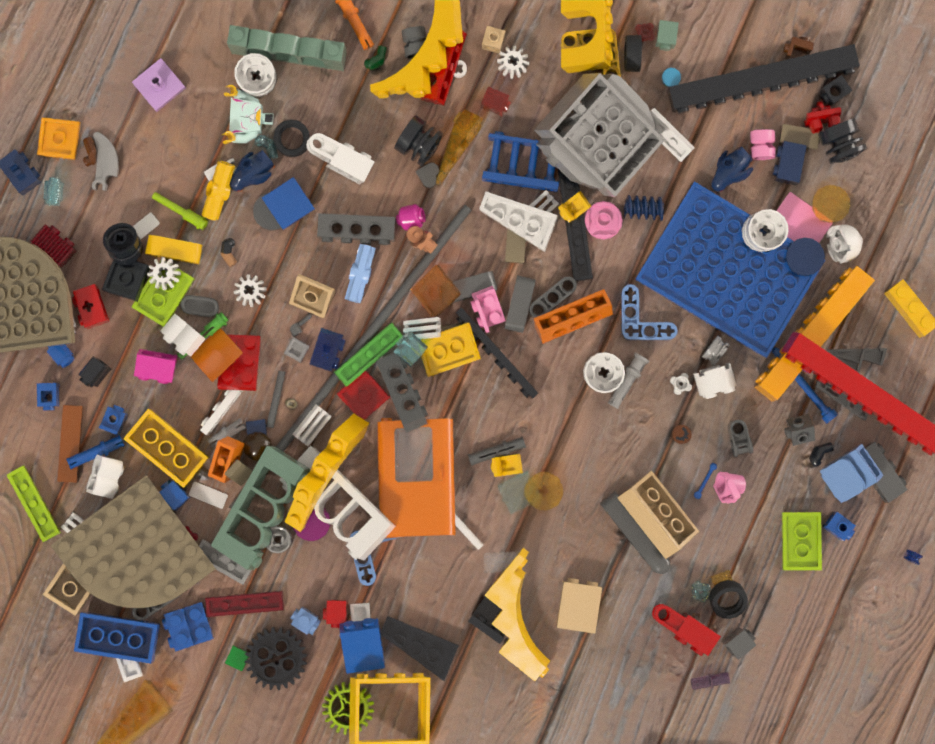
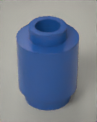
(61, 355)

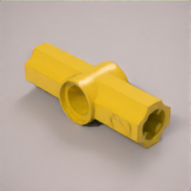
(218, 190)

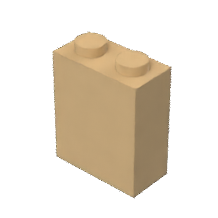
(579, 606)

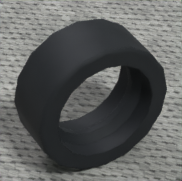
(632, 53)
(277, 138)
(732, 611)

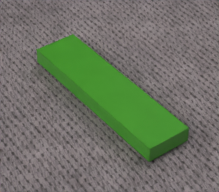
(368, 354)

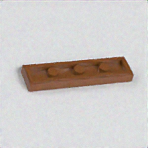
(70, 442)

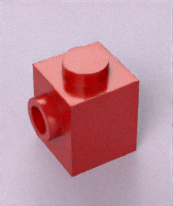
(335, 612)

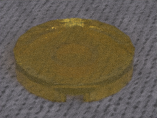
(830, 204)

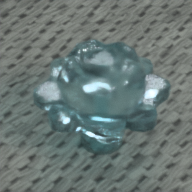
(700, 591)

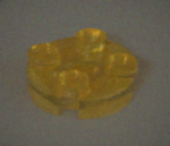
(551, 498)

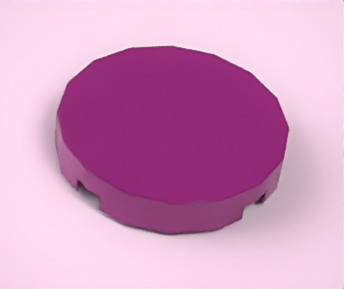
(314, 528)

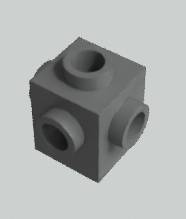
(800, 430)

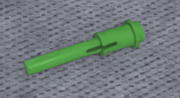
(217, 323)

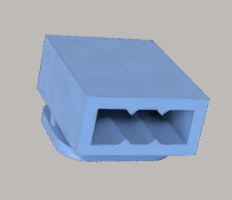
(851, 473)

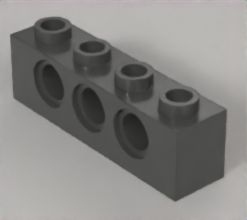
(327, 221)
(411, 418)

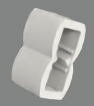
(182, 335)
(105, 476)

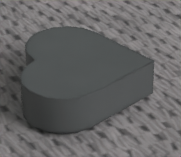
(428, 174)

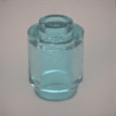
(53, 191)

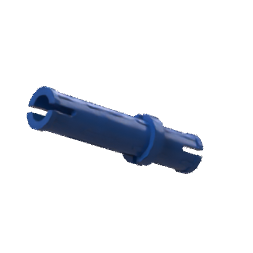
(90, 454)

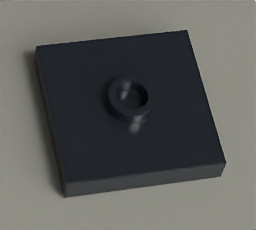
(126, 280)

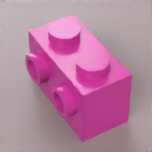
(155, 366)

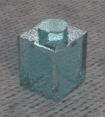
(410, 348)

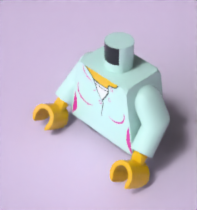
(245, 117)

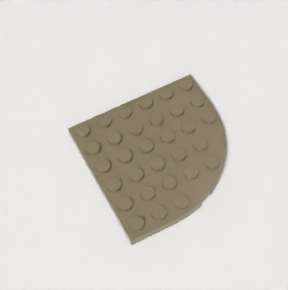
(32, 299)
(134, 551)

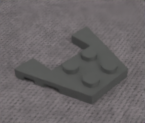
(853, 359)

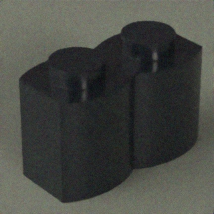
(94, 372)

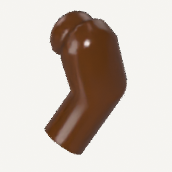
(91, 151)

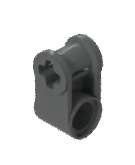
(739, 439)

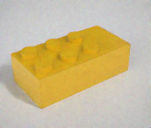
(166, 448)

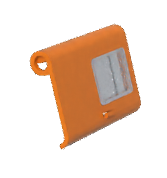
(411, 476)

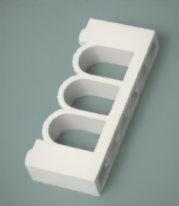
(371, 534)

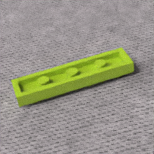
(33, 503)

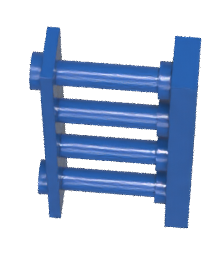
(510, 178)

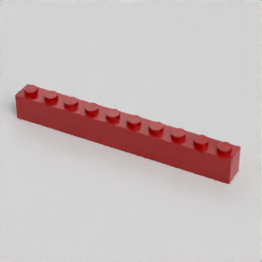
(860, 391)

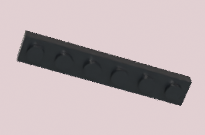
(501, 360)

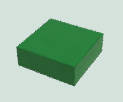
(236, 658)

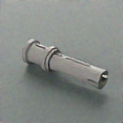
(632, 373)

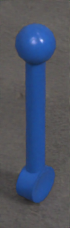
(713, 466)

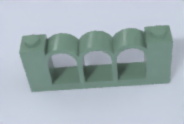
(287, 48)
(232, 545)

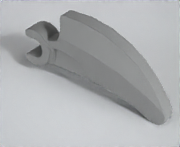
(106, 161)

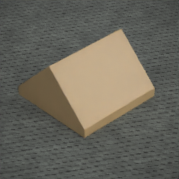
(311, 296)

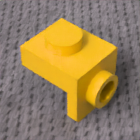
(574, 207)
(506, 465)

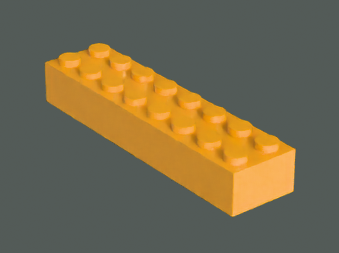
(817, 328)

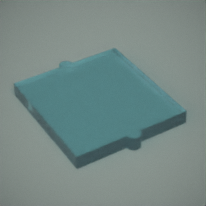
(513, 492)

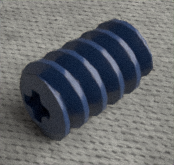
(644, 207)

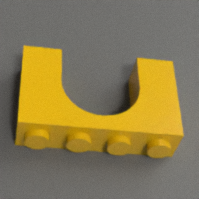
(597, 52)

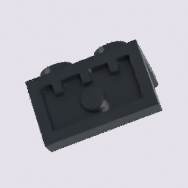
(483, 618)

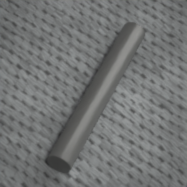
(275, 399)

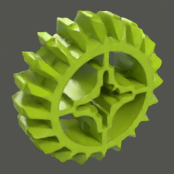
(343, 699)

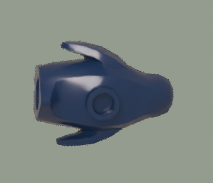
(731, 169)
(251, 171)

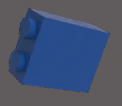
(362, 645)

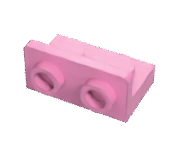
(488, 308)

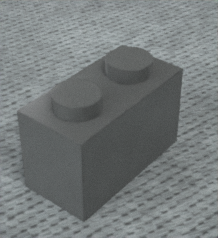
(739, 642)

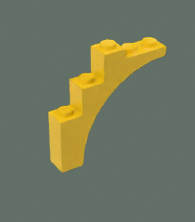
(415, 76)
(323, 468)

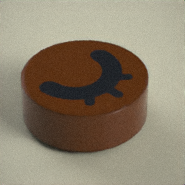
(681, 434)

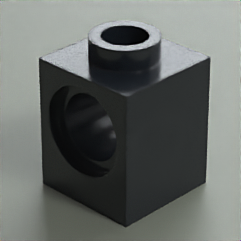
(839, 84)

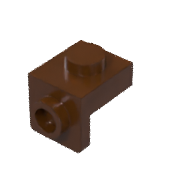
(800, 44)

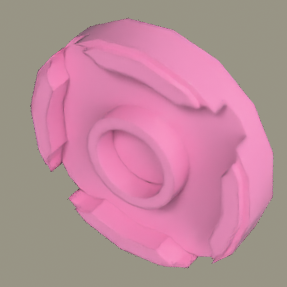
(603, 220)

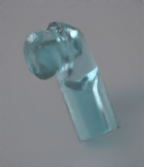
(266, 142)

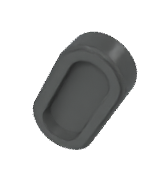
(199, 306)

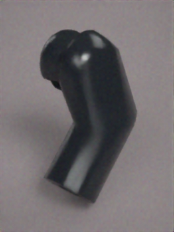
(818, 452)

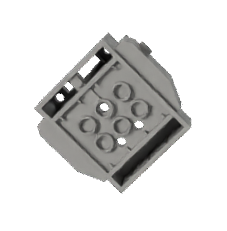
(583, 152)

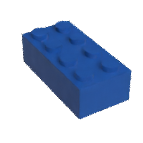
(117, 637)

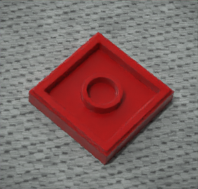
(363, 395)

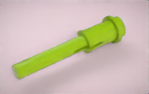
(188, 215)

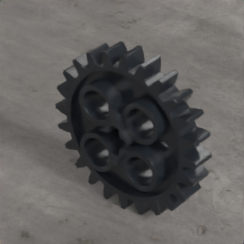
(270, 642)

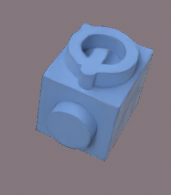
(305, 621)

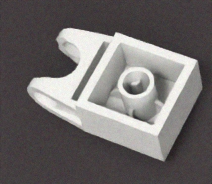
(341, 158)

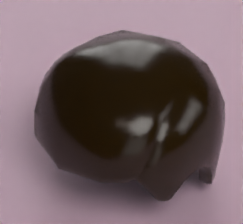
(255, 445)

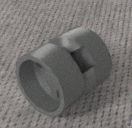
(414, 39)

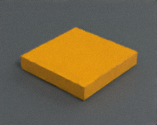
(58, 138)

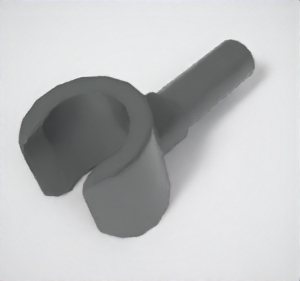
(295, 328)

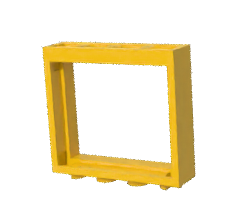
(380, 678)

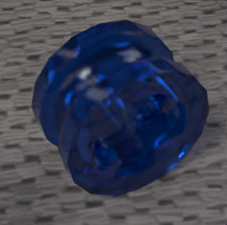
(913, 557)

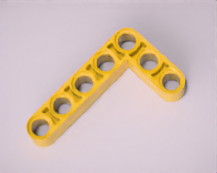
(577, 37)

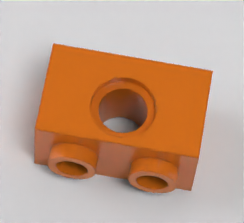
(225, 454)

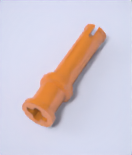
(351, 13)

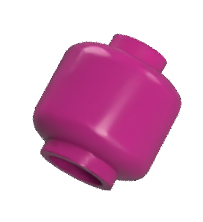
(410, 216)

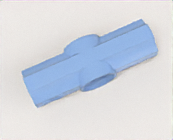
(360, 273)

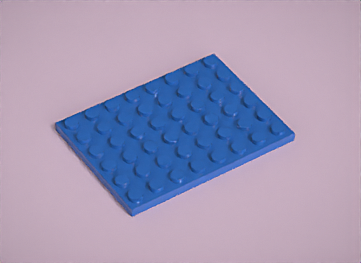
(719, 278)

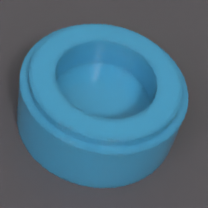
(671, 77)

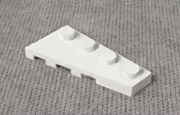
(526, 221)

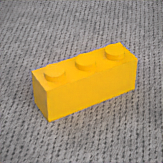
(911, 308)

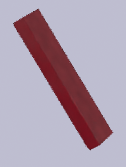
(244, 603)

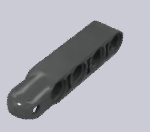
(635, 534)

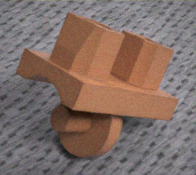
(421, 239)

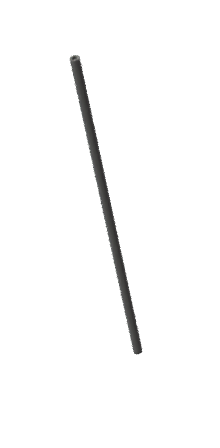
(377, 323)

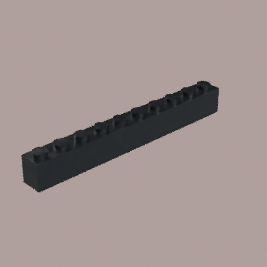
(763, 78)

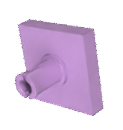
(158, 85)

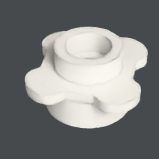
(684, 379)

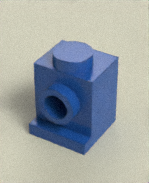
(43, 390)
(117, 426)

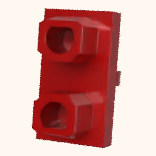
(822, 115)

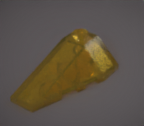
(463, 132)

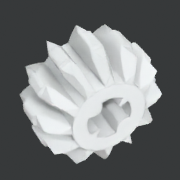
(510, 68)
(157, 273)
(252, 284)

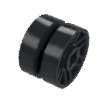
(122, 243)

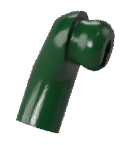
(378, 60)

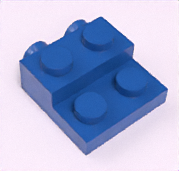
(187, 626)

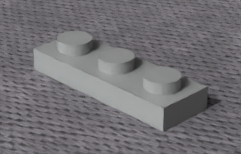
(224, 564)

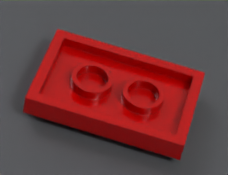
(244, 370)

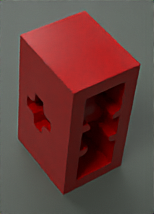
(98, 313)

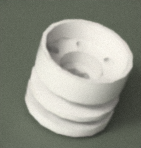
(255, 64)
(772, 223)
(613, 378)

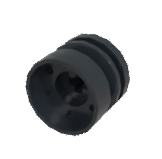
(418, 140)
(842, 141)

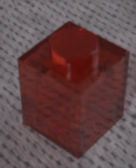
(495, 101)

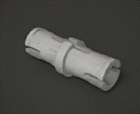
(228, 431)

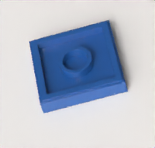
(288, 203)

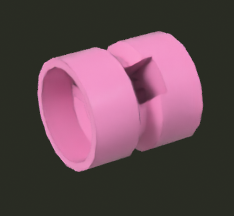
(762, 144)

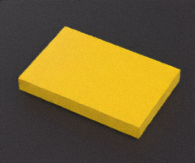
(450, 350)

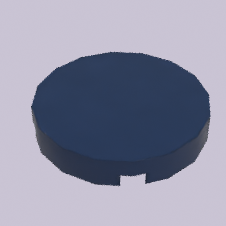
(805, 256)

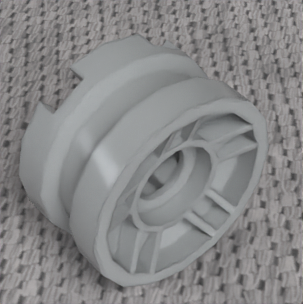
(715, 350)
(286, 540)

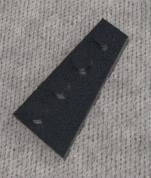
(428, 649)

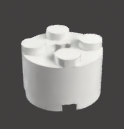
(715, 380)

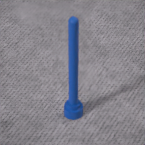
(827, 413)

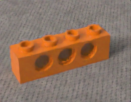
(573, 316)

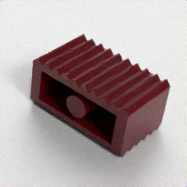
(55, 246)

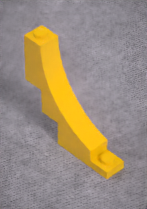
(519, 646)

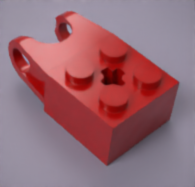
(687, 630)

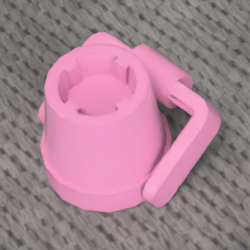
(729, 484)

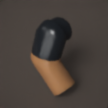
(226, 249)

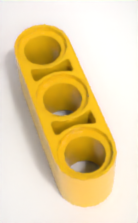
(173, 249)

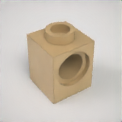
(493, 39)

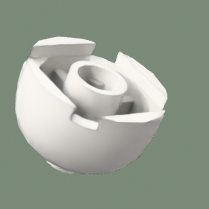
(844, 243)

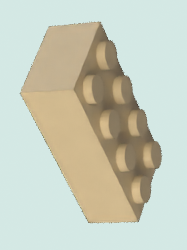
(658, 514)
(67, 591)

